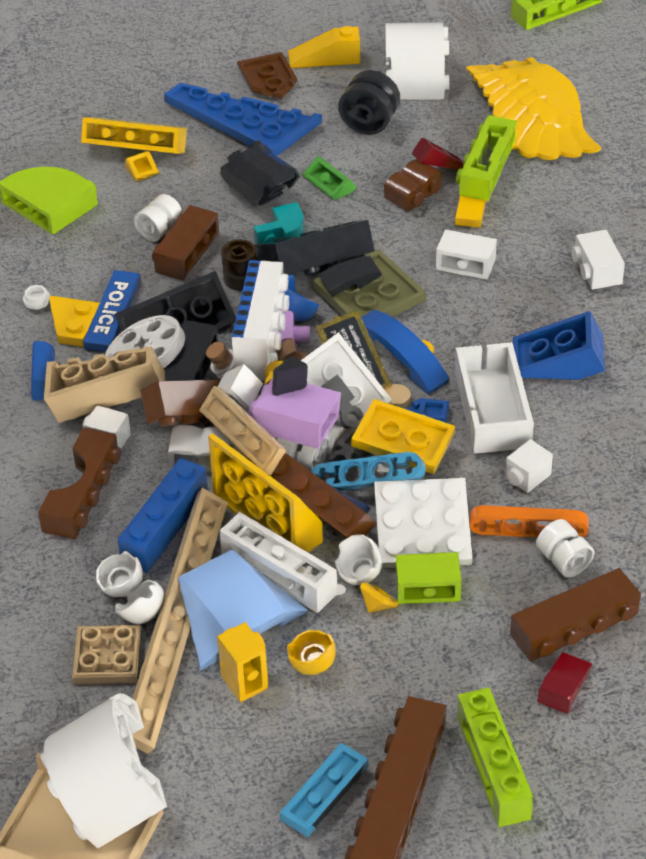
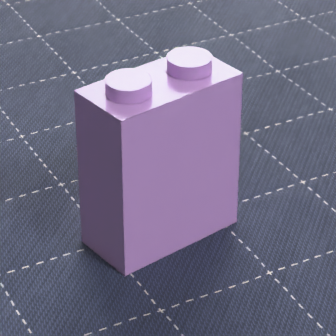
(298, 415)

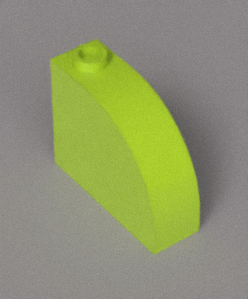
(48, 196)

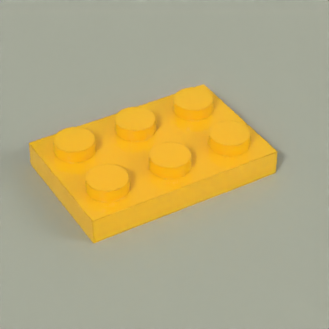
(397, 430)

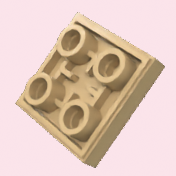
(107, 654)

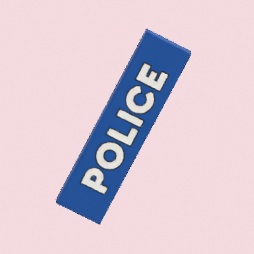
(116, 298)

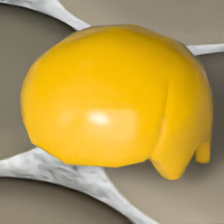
(311, 652)

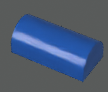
(41, 354)

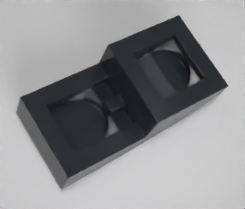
(345, 274)

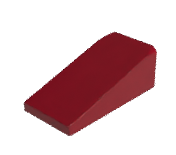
(432, 154)
(563, 682)

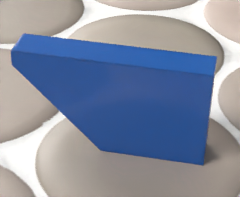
(431, 408)

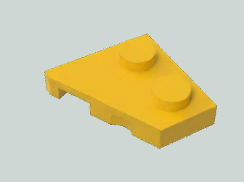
(72, 319)

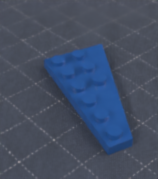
(244, 118)

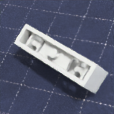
(281, 562)

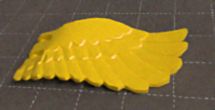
(542, 105)

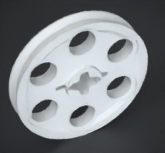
(143, 332)

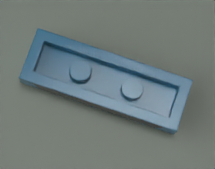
(324, 790)

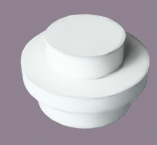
(36, 297)

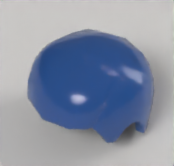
(300, 306)

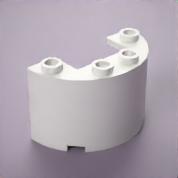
(417, 59)
(100, 773)

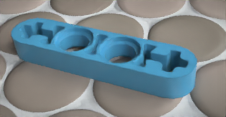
(367, 470)

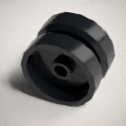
(369, 102)

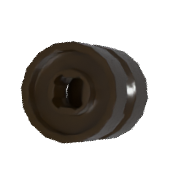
(235, 262)

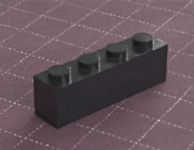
(192, 360)

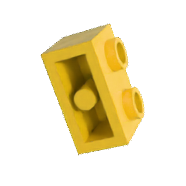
(243, 661)

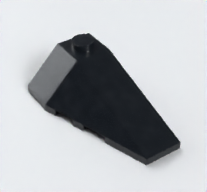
(195, 301)

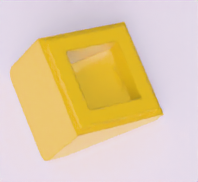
(141, 166)

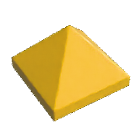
(376, 598)

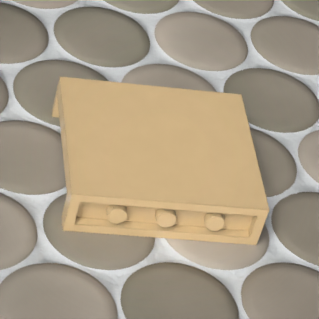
(44, 829)

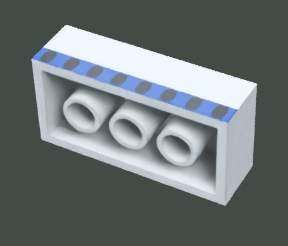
(260, 316)

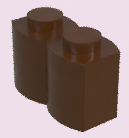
(412, 185)

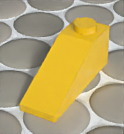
(331, 48)

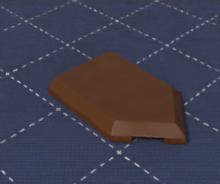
(268, 75)

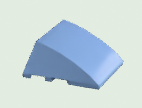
(228, 594)

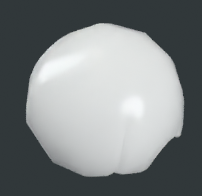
(358, 560)
(119, 574)
(142, 603)

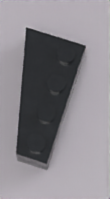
(318, 247)

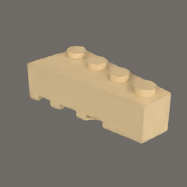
(103, 381)

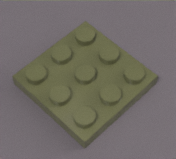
(389, 293)

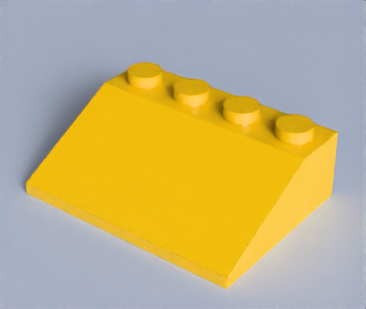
(261, 497)

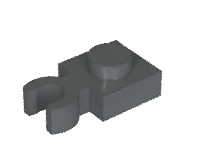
(347, 396)
(344, 450)

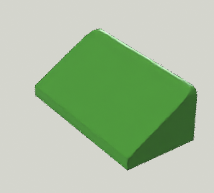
(328, 179)

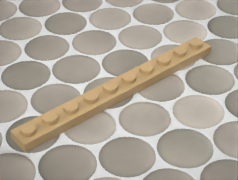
(172, 622)

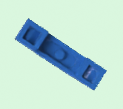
(408, 348)

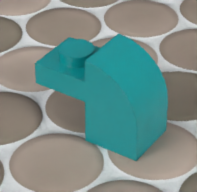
(286, 223)

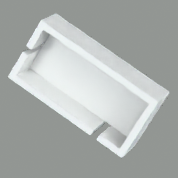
(493, 398)

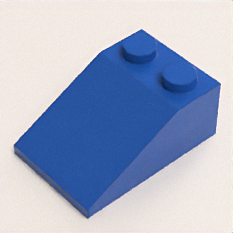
(562, 349)

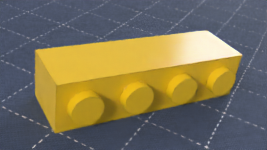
(133, 135)

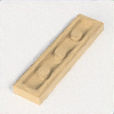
(242, 430)

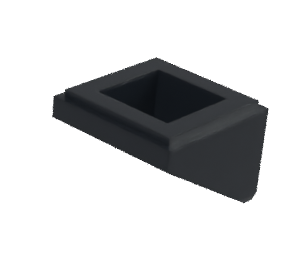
(289, 376)

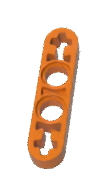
(483, 520)

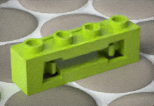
(523, 10)
(473, 178)
(494, 757)

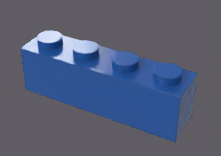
(163, 513)

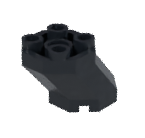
(258, 173)

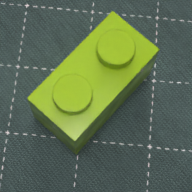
(428, 578)

